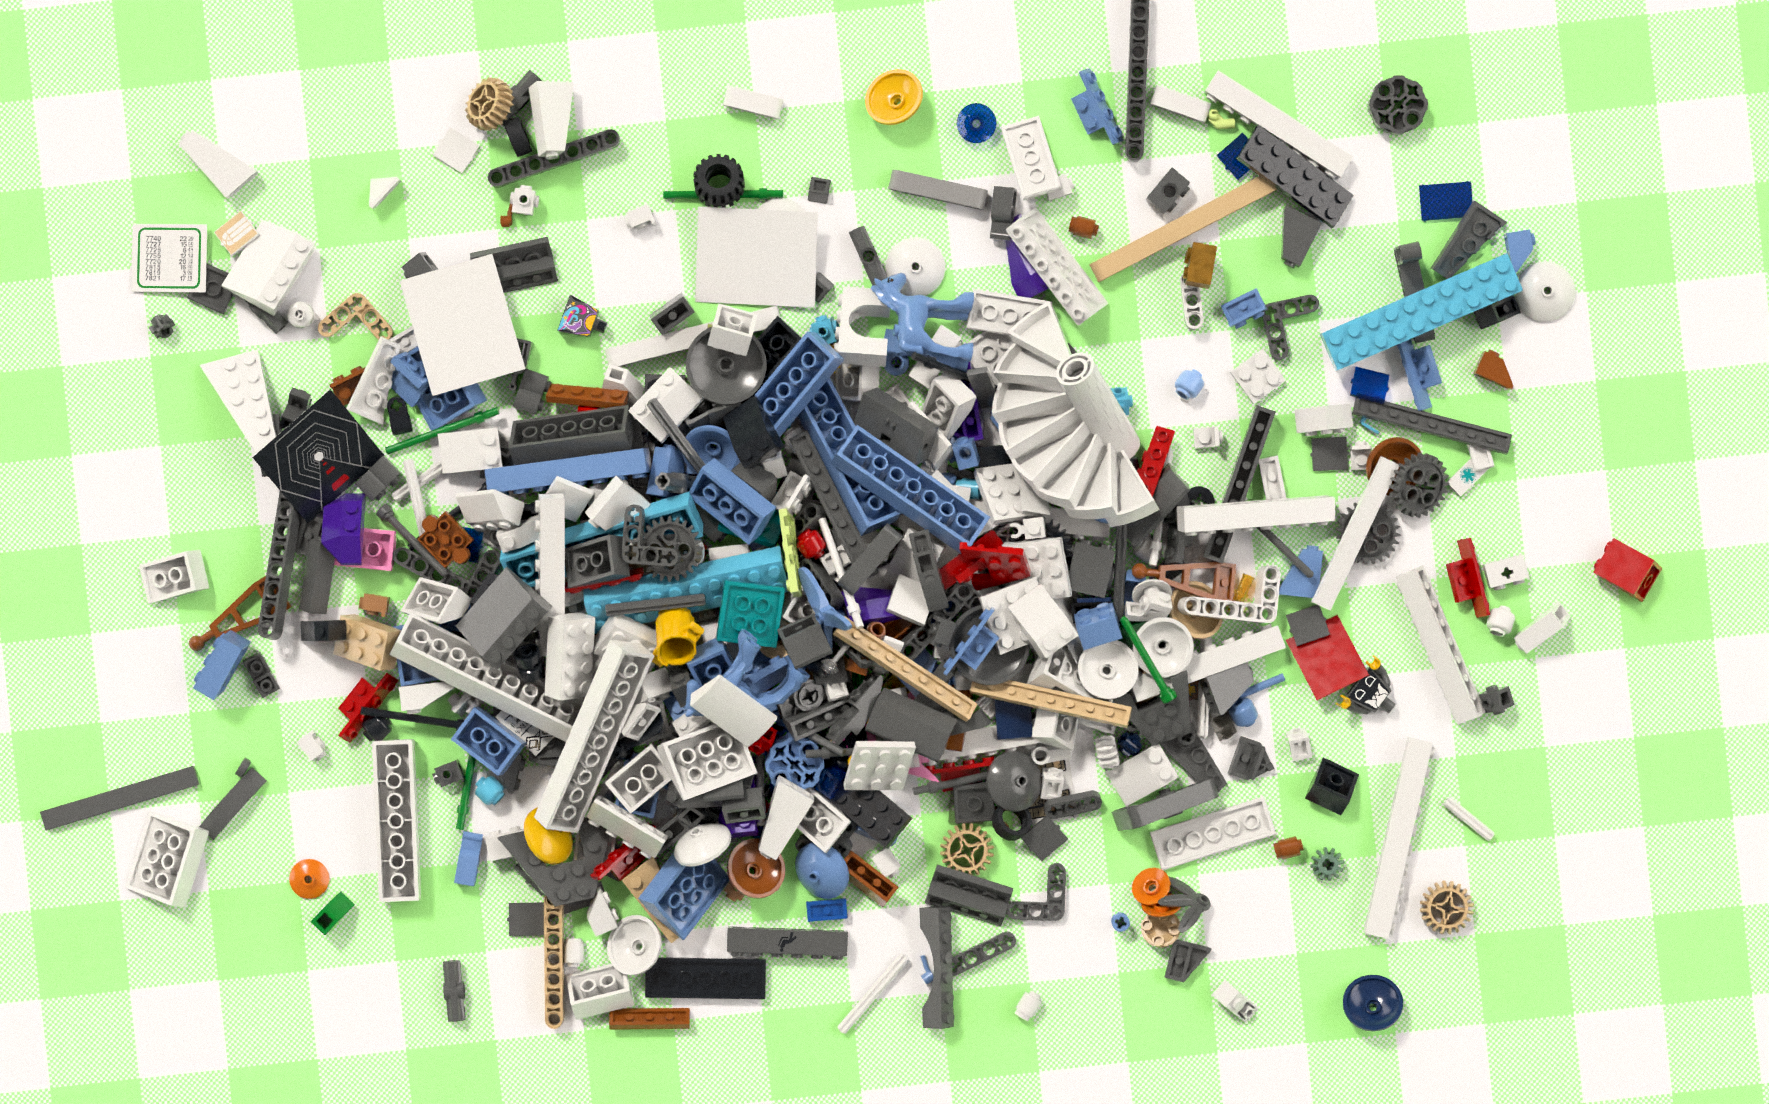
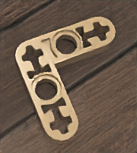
(360, 312)

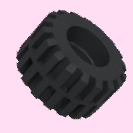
(719, 166)

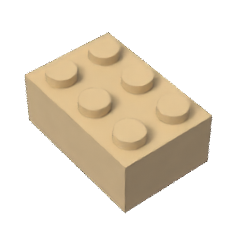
(367, 642)

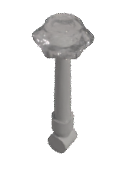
(830, 665)

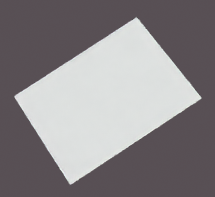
(756, 256)
(462, 324)

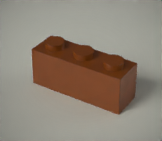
(869, 880)

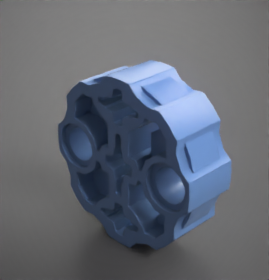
(774, 766)

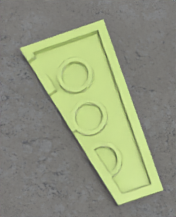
(789, 542)

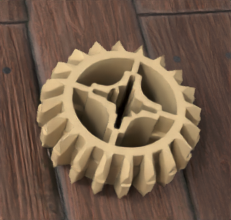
(489, 104)
(959, 833)
(1445, 915)

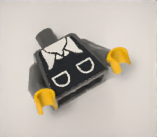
(1370, 691)

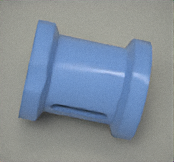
(1123, 927)

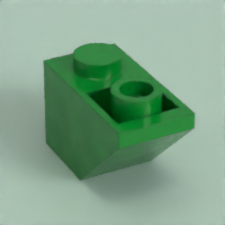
(332, 913)

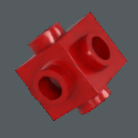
(764, 743)

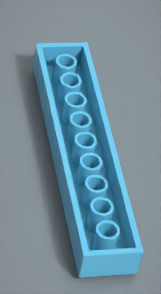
(1421, 312)
(523, 559)
(708, 578)

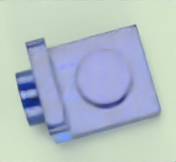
(830, 781)

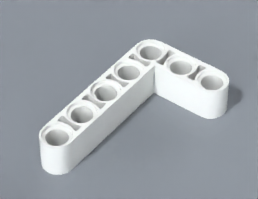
(1236, 608)

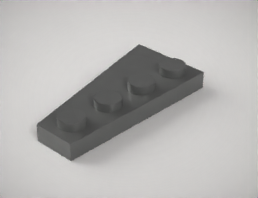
(1470, 234)
(1195, 760)

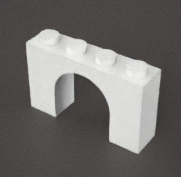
(854, 348)

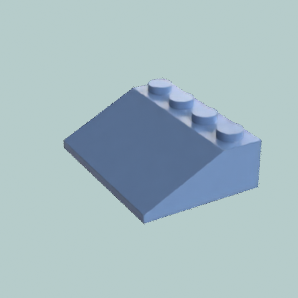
(449, 405)
(683, 894)

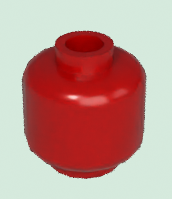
(811, 544)

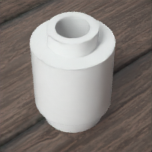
(574, 952)
(1028, 1005)

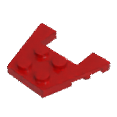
(1003, 563)

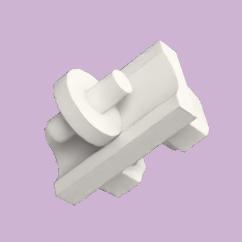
(463, 704)

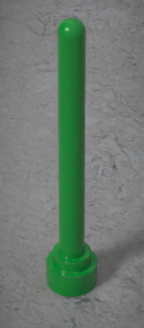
(1166, 693)

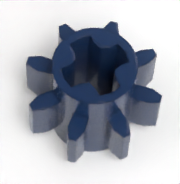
(1129, 744)

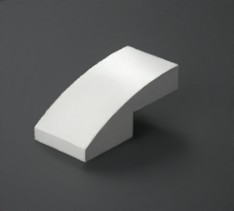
(1133, 612)

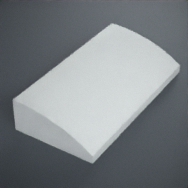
(732, 710)

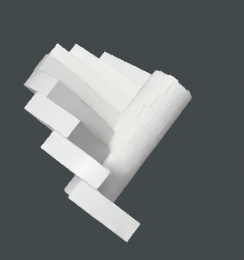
(1066, 426)

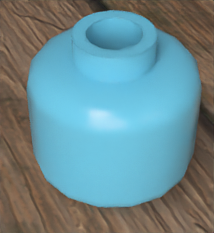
(489, 790)

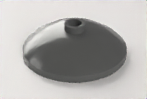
(1004, 783)

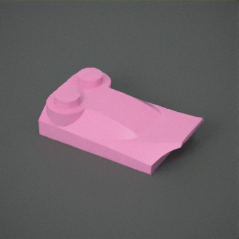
(377, 550)

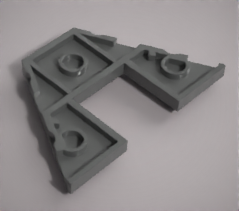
(565, 881)

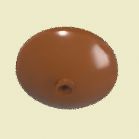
(1392, 449)
(767, 872)

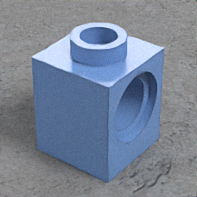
(966, 461)

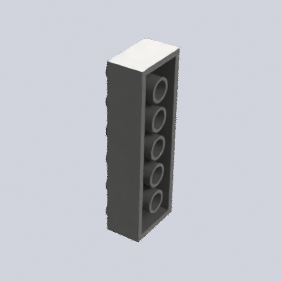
(571, 435)

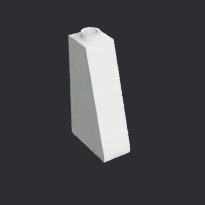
(551, 115)
(220, 166)
(784, 814)

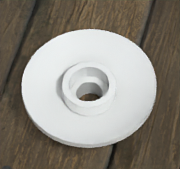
(1154, 584)

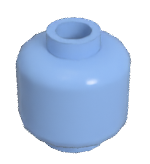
(1189, 384)

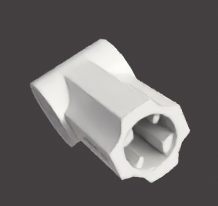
(1052, 754)

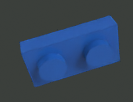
(826, 909)

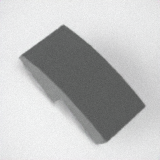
(261, 674)

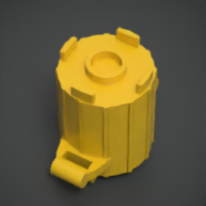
(675, 637)

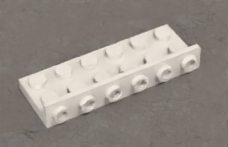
(1056, 266)

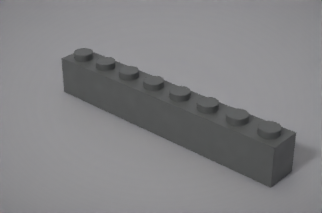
(1241, 476)

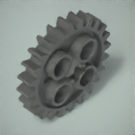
(1415, 503)
(1381, 517)
(683, 535)

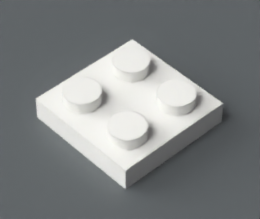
(1258, 376)

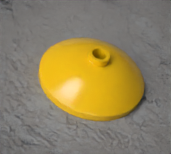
(890, 89)
(547, 844)

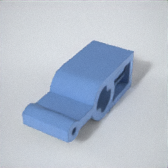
(468, 858)

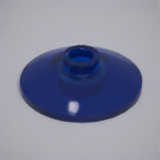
(976, 112)

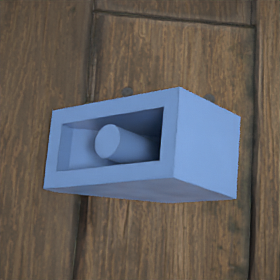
(1519, 246)

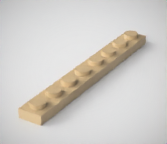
(908, 671)
(1056, 702)

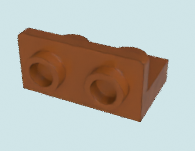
(345, 386)

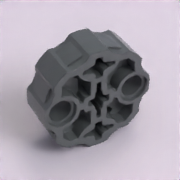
(1393, 85)

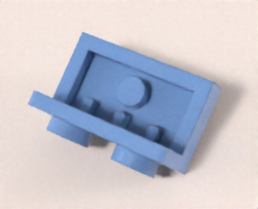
(1244, 308)

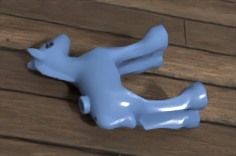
(913, 314)
(747, 652)

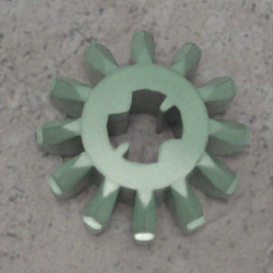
(1332, 858)

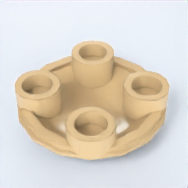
(1160, 930)

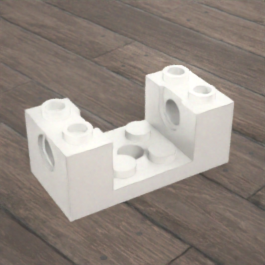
(1059, 671)

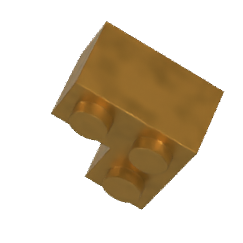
(1200, 265)

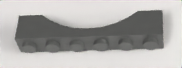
(936, 926)

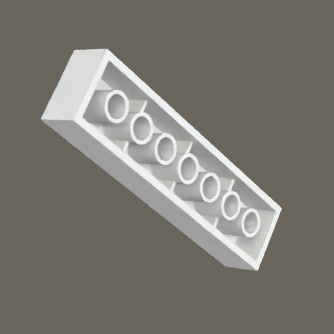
(396, 820)

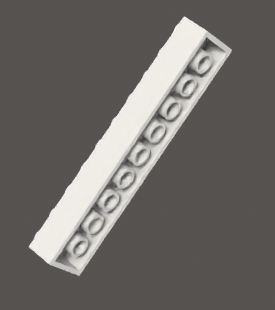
(461, 666)
(594, 736)

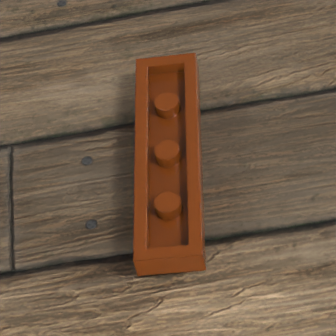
(586, 396)
(649, 1018)

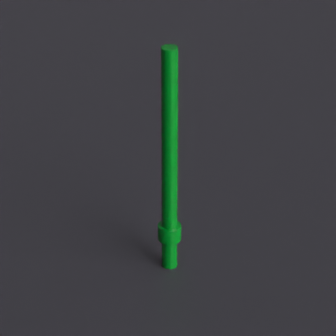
(762, 194)
(478, 417)
(463, 808)

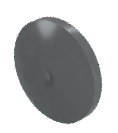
(721, 374)
(994, 667)

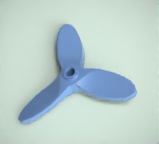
(824, 612)

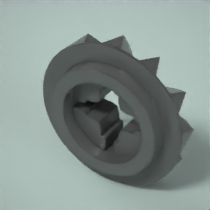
(816, 696)

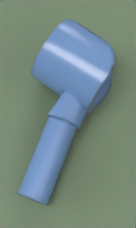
(928, 976)

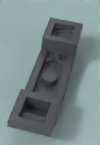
(233, 803)

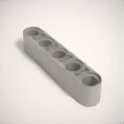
(938, 189)

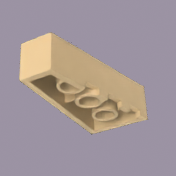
(637, 883)

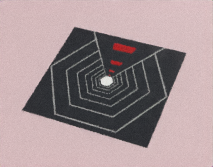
(318, 456)

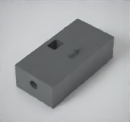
(896, 425)

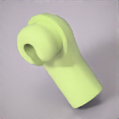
(1218, 121)

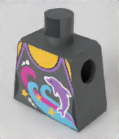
(580, 318)

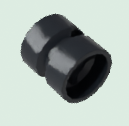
(529, 662)

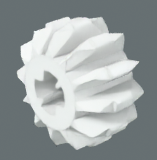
(1107, 751)

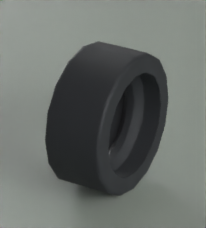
(517, 136)
(1007, 833)

